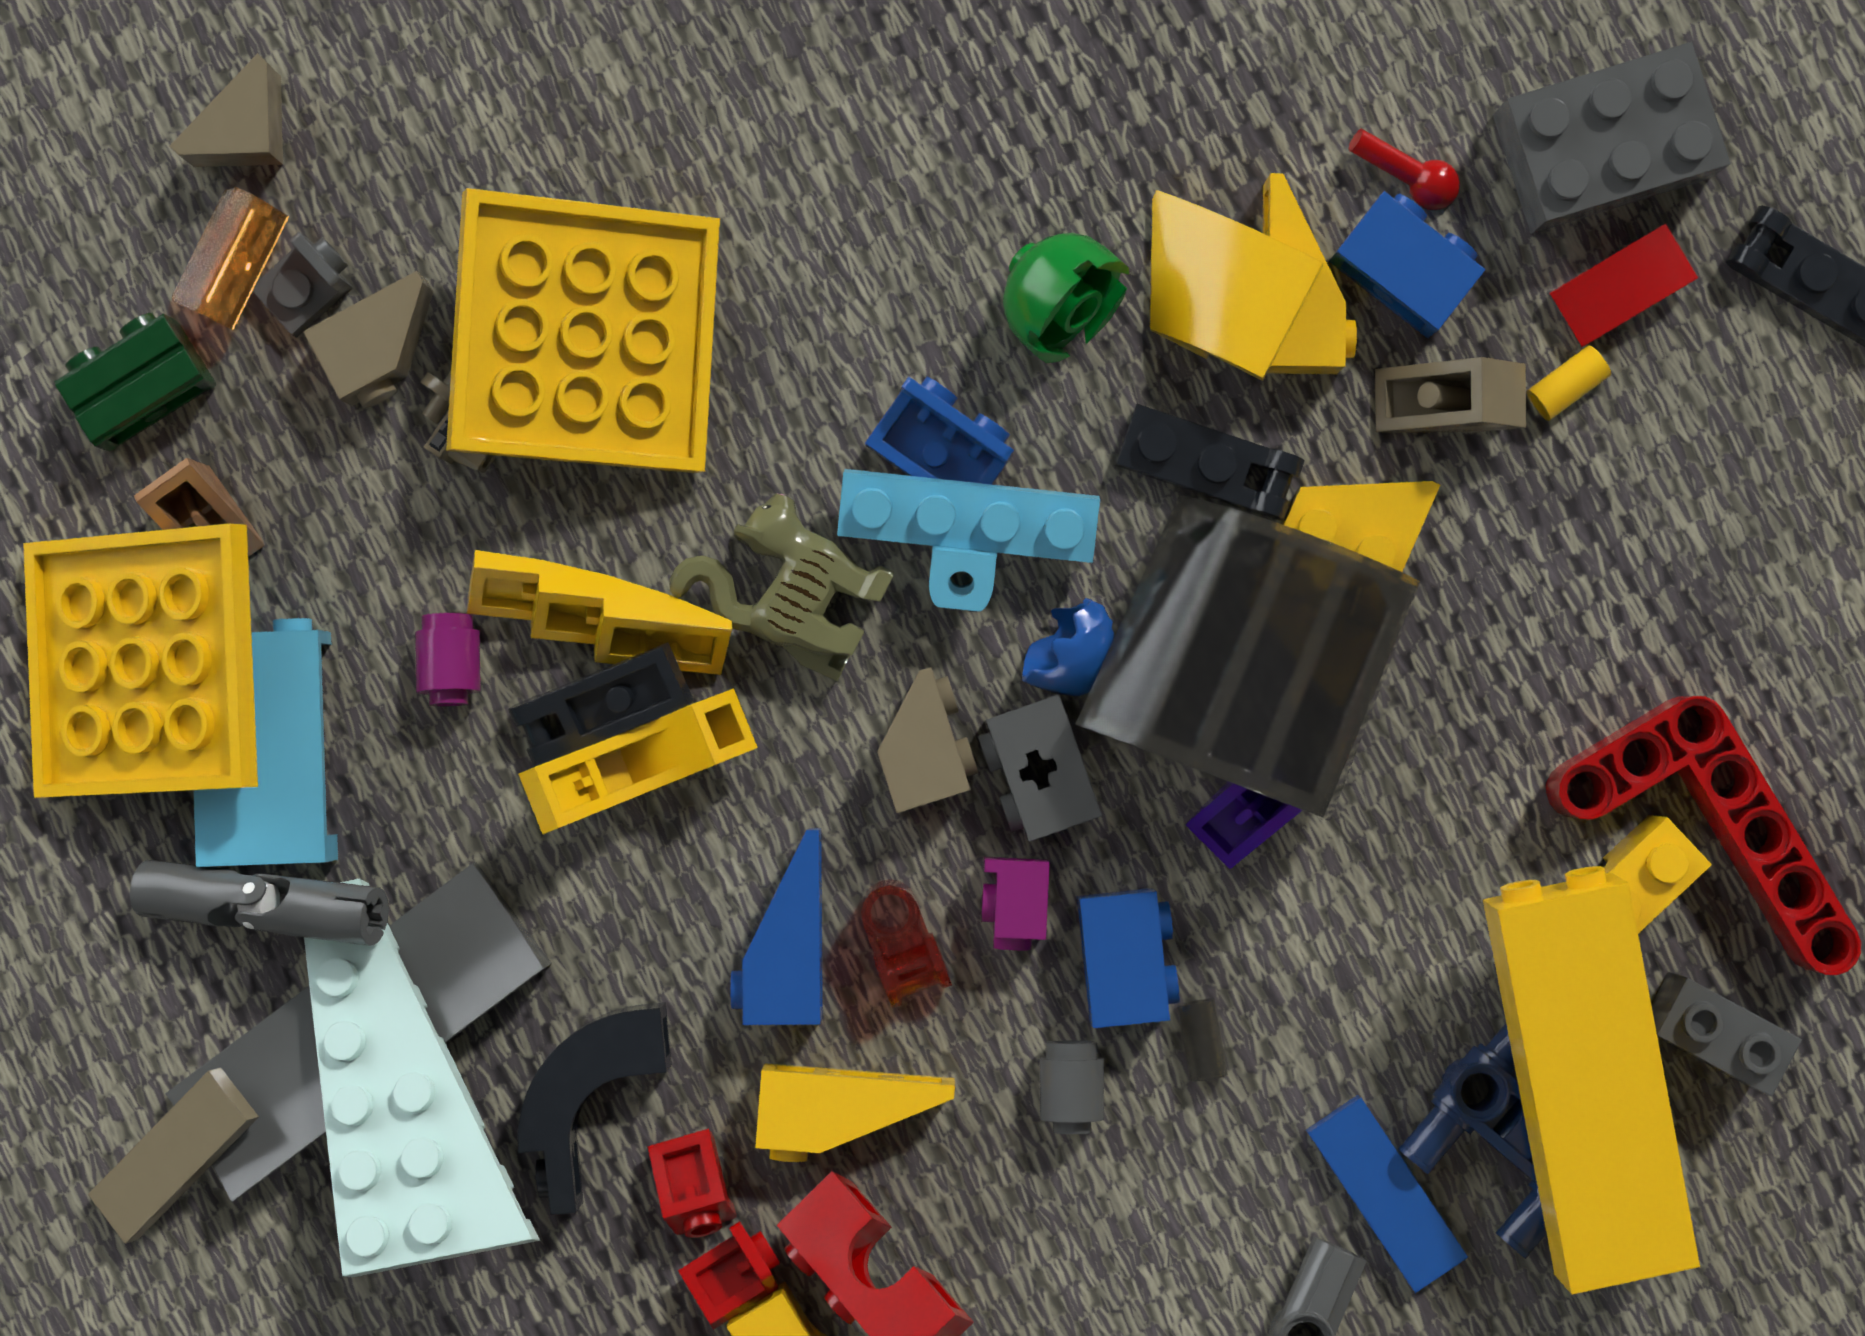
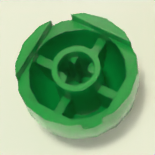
(1060, 290)

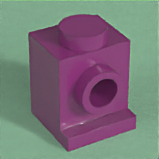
(1016, 901)

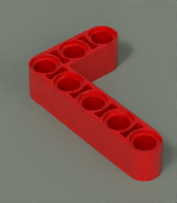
(1727, 816)

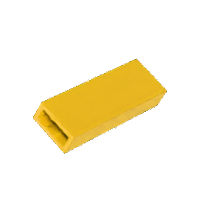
(1591, 1080)

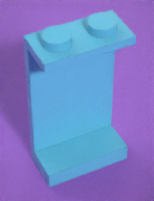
(287, 811)

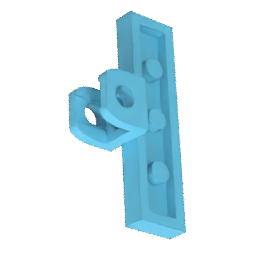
(967, 526)

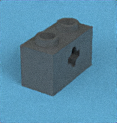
(1069, 794)
(1722, 1033)

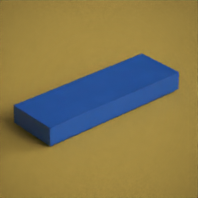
(1386, 1193)

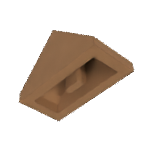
(193, 498)

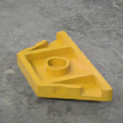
(1365, 518)

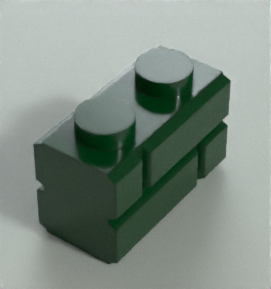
(133, 380)

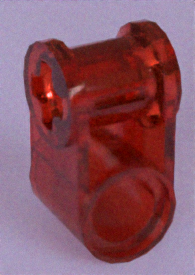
(903, 946)

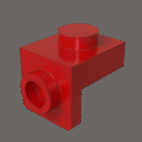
(731, 1275)

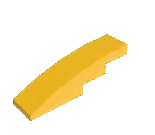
(596, 610)

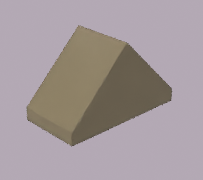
(239, 124)

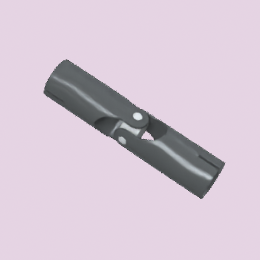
(235, 900)

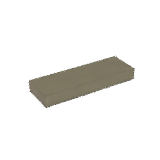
(173, 1155)

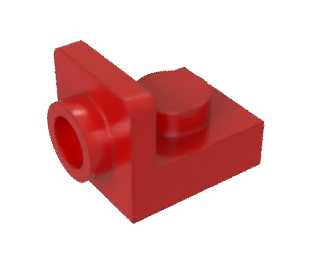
(691, 1184)

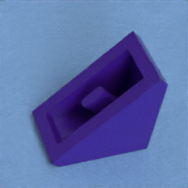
(1238, 821)

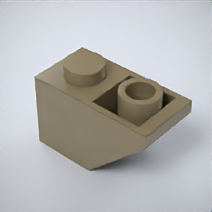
(919, 749)

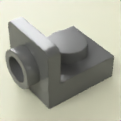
(303, 284)

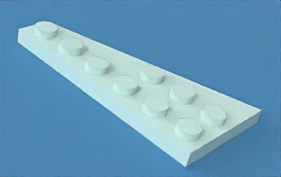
(399, 1123)

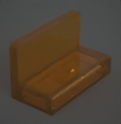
(230, 257)

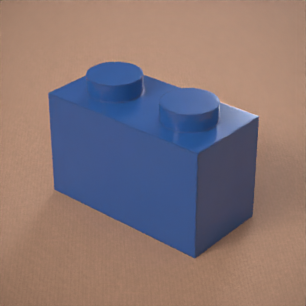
(1408, 263)
(1126, 957)

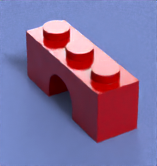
(834, 1236)

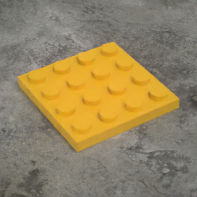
(582, 332)
(141, 662)

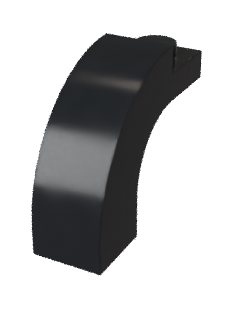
(606, 1048)

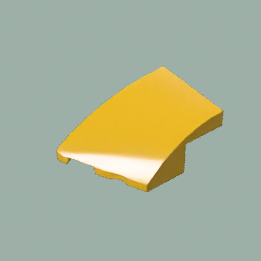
(1223, 285)

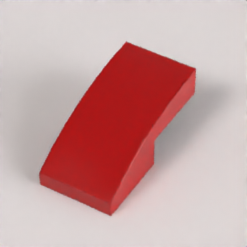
(1624, 285)

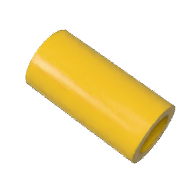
(1568, 382)

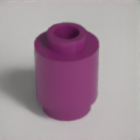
(447, 659)

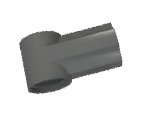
(1320, 1289)

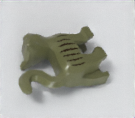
(797, 598)

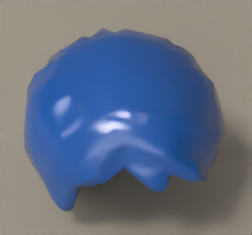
(1074, 654)

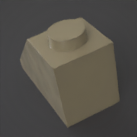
(372, 341)
(1451, 396)

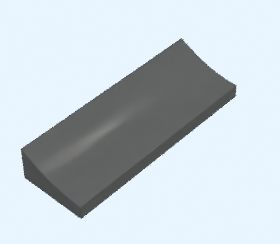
(460, 952)

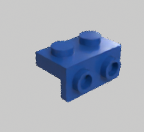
(935, 440)

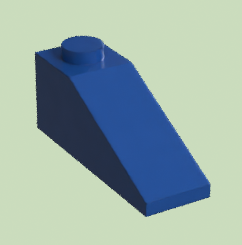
(784, 961)

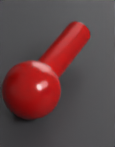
(1430, 183)

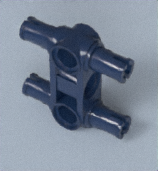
(1496, 1119)

